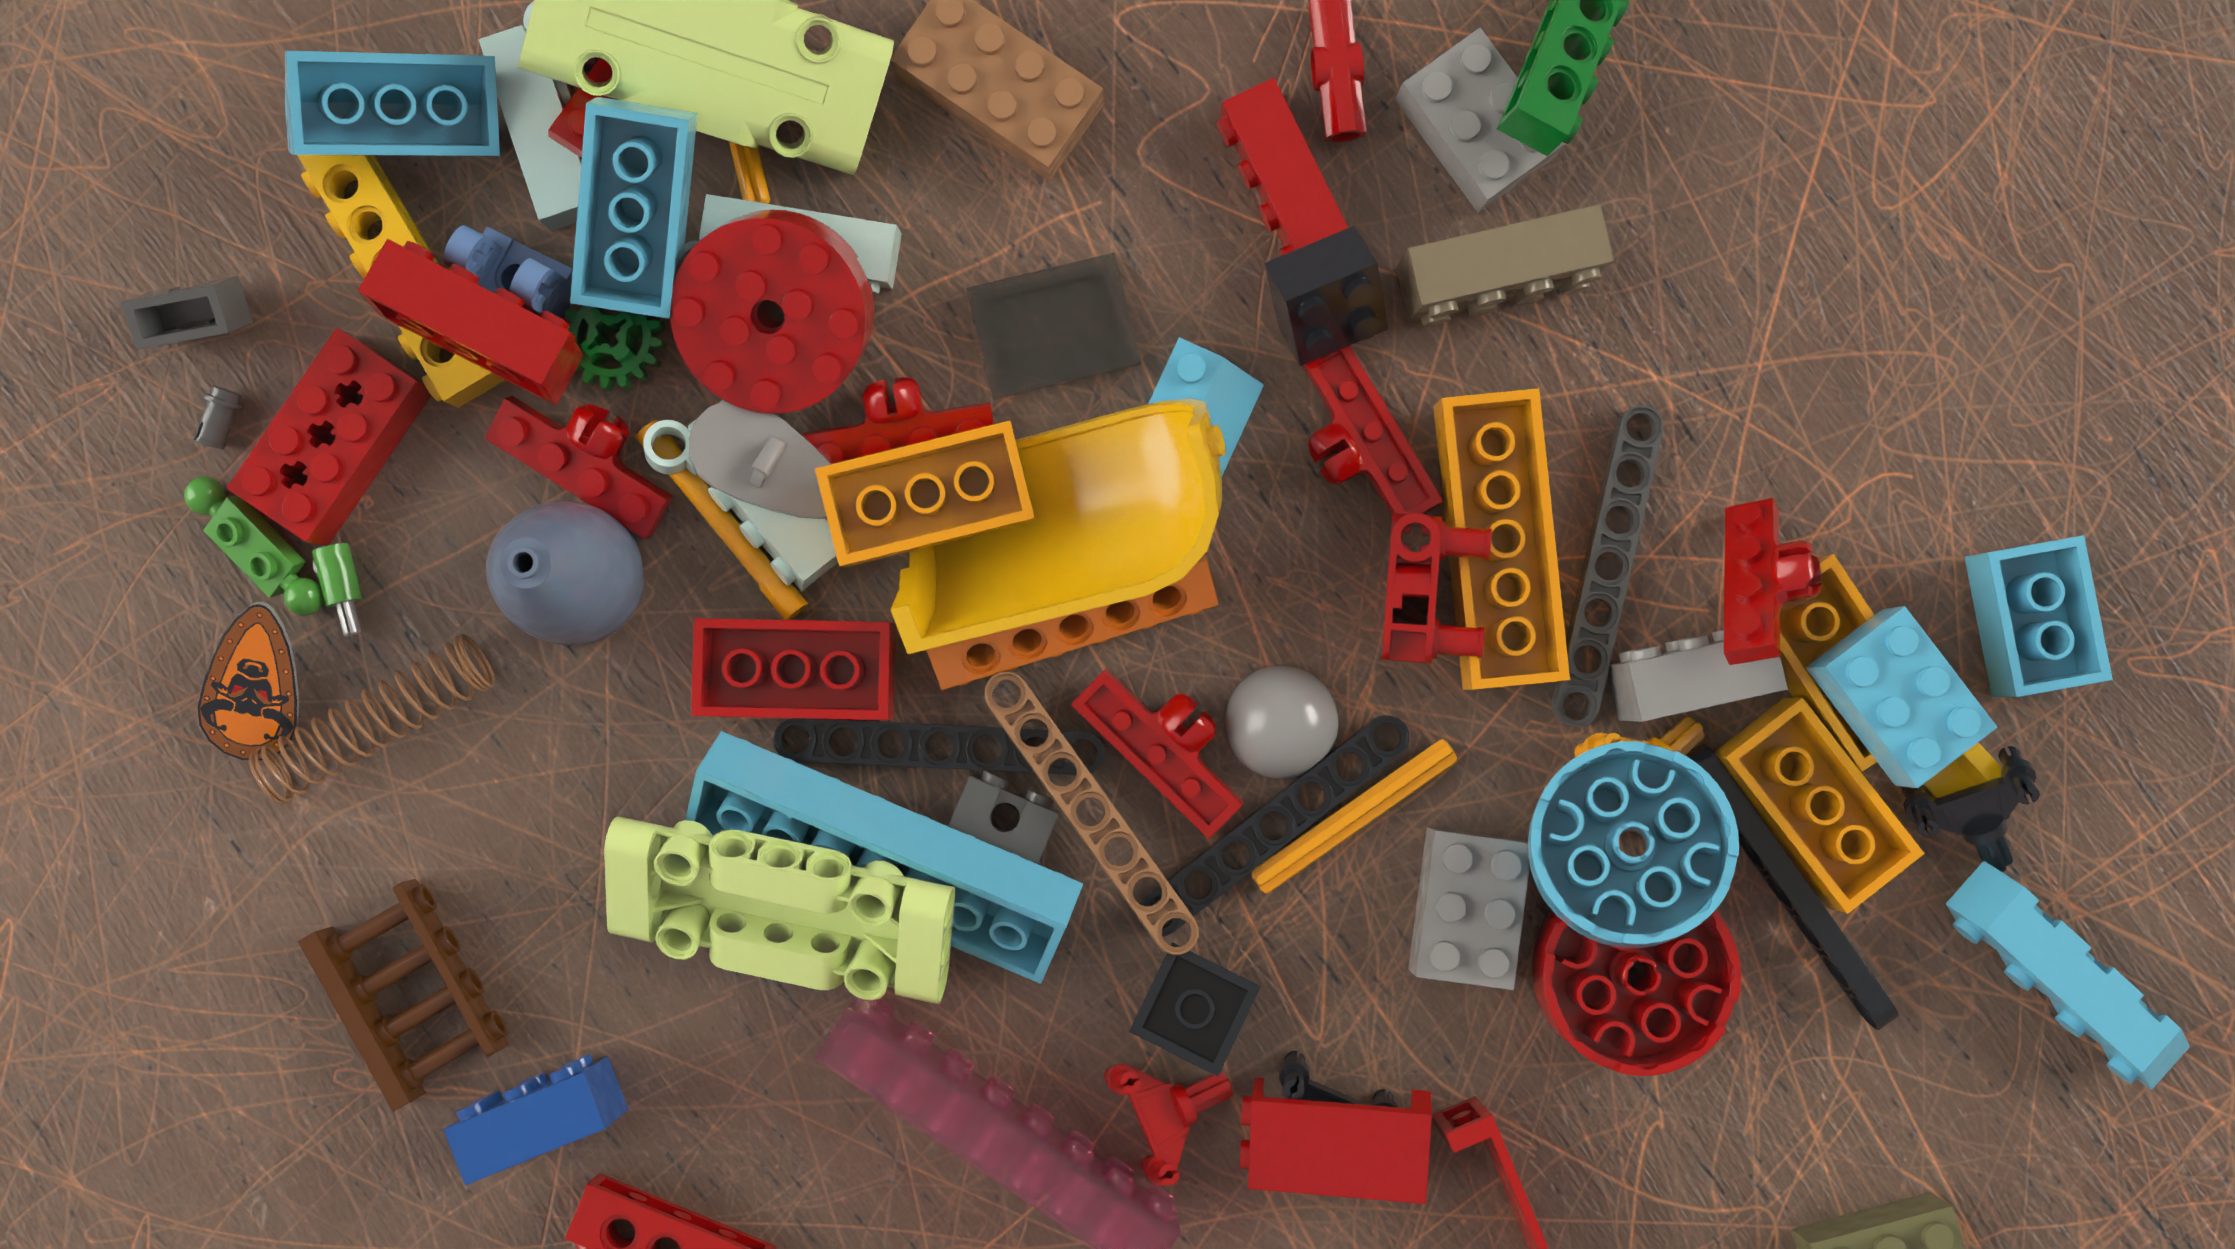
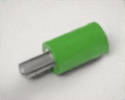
(339, 583)

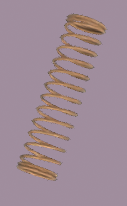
(278, 768)

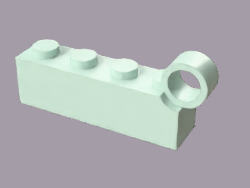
(530, 108)
(873, 241)
(798, 545)

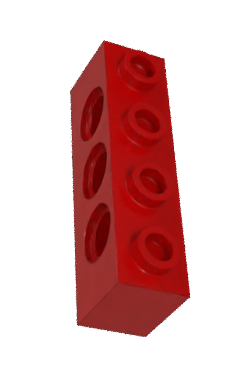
(652, 1219)

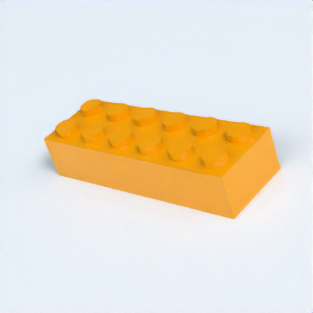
(1500, 480)

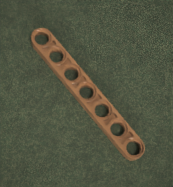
(1097, 836)

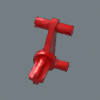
(1165, 1114)

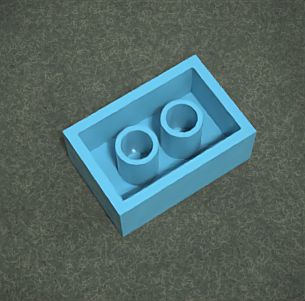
(2038, 618)
(1901, 697)

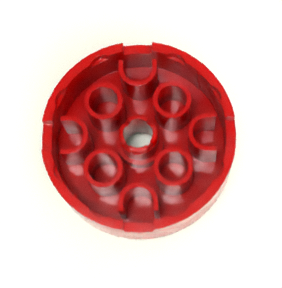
(731, 338)
(1642, 1027)

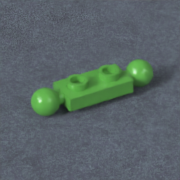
(254, 545)

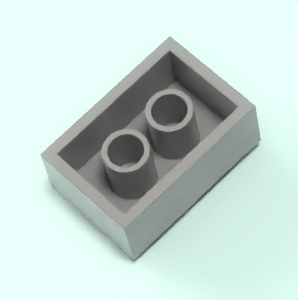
(1457, 113)
(1687, 678)
(1470, 908)

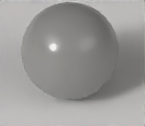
(1281, 722)

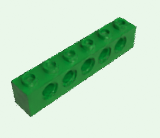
(1560, 62)

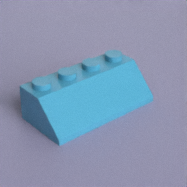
(390, 104)
(1212, 379)

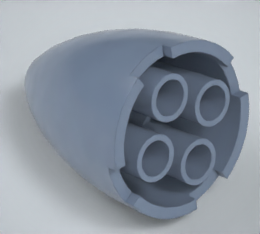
(565, 572)

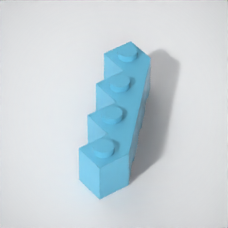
(2058, 964)

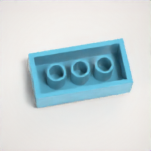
(632, 205)

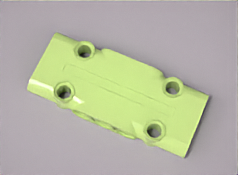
(726, 61)
(778, 909)

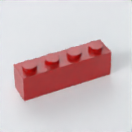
(1279, 167)

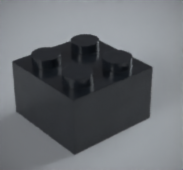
(1327, 295)
(1195, 1010)

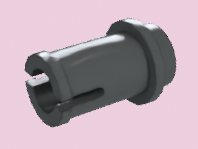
(217, 417)

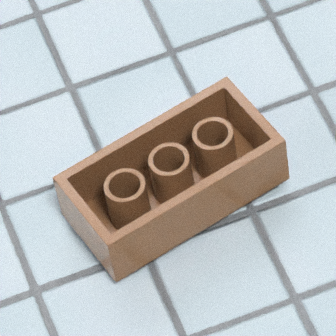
(998, 82)

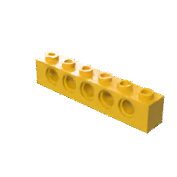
(350, 218)

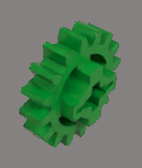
(597, 351)

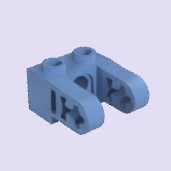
(512, 266)

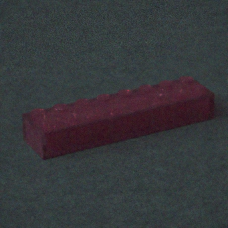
(996, 1131)

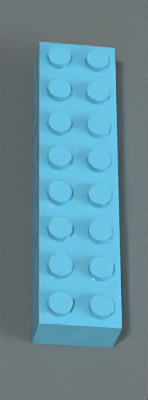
(1002, 905)

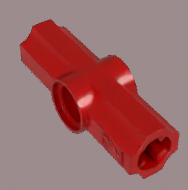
(1337, 70)

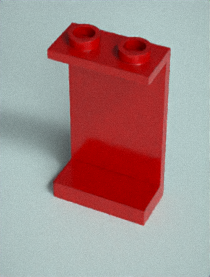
(1472, 1123)
(1337, 1147)

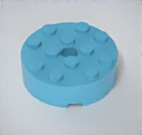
(1622, 897)

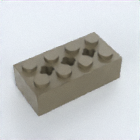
(1504, 265)

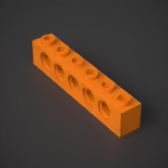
(1007, 650)

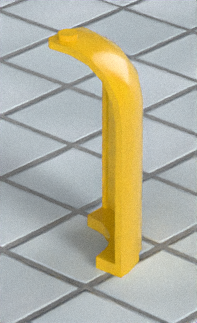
(1116, 515)

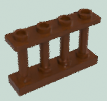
(355, 994)

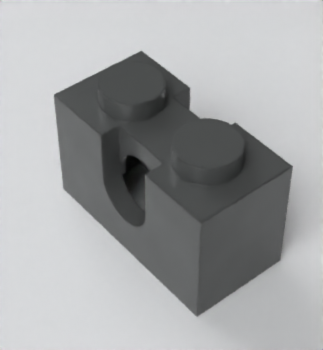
(169, 313)
(975, 816)

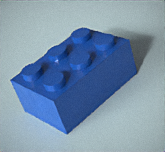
(535, 1117)

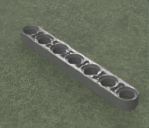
(1623, 547)

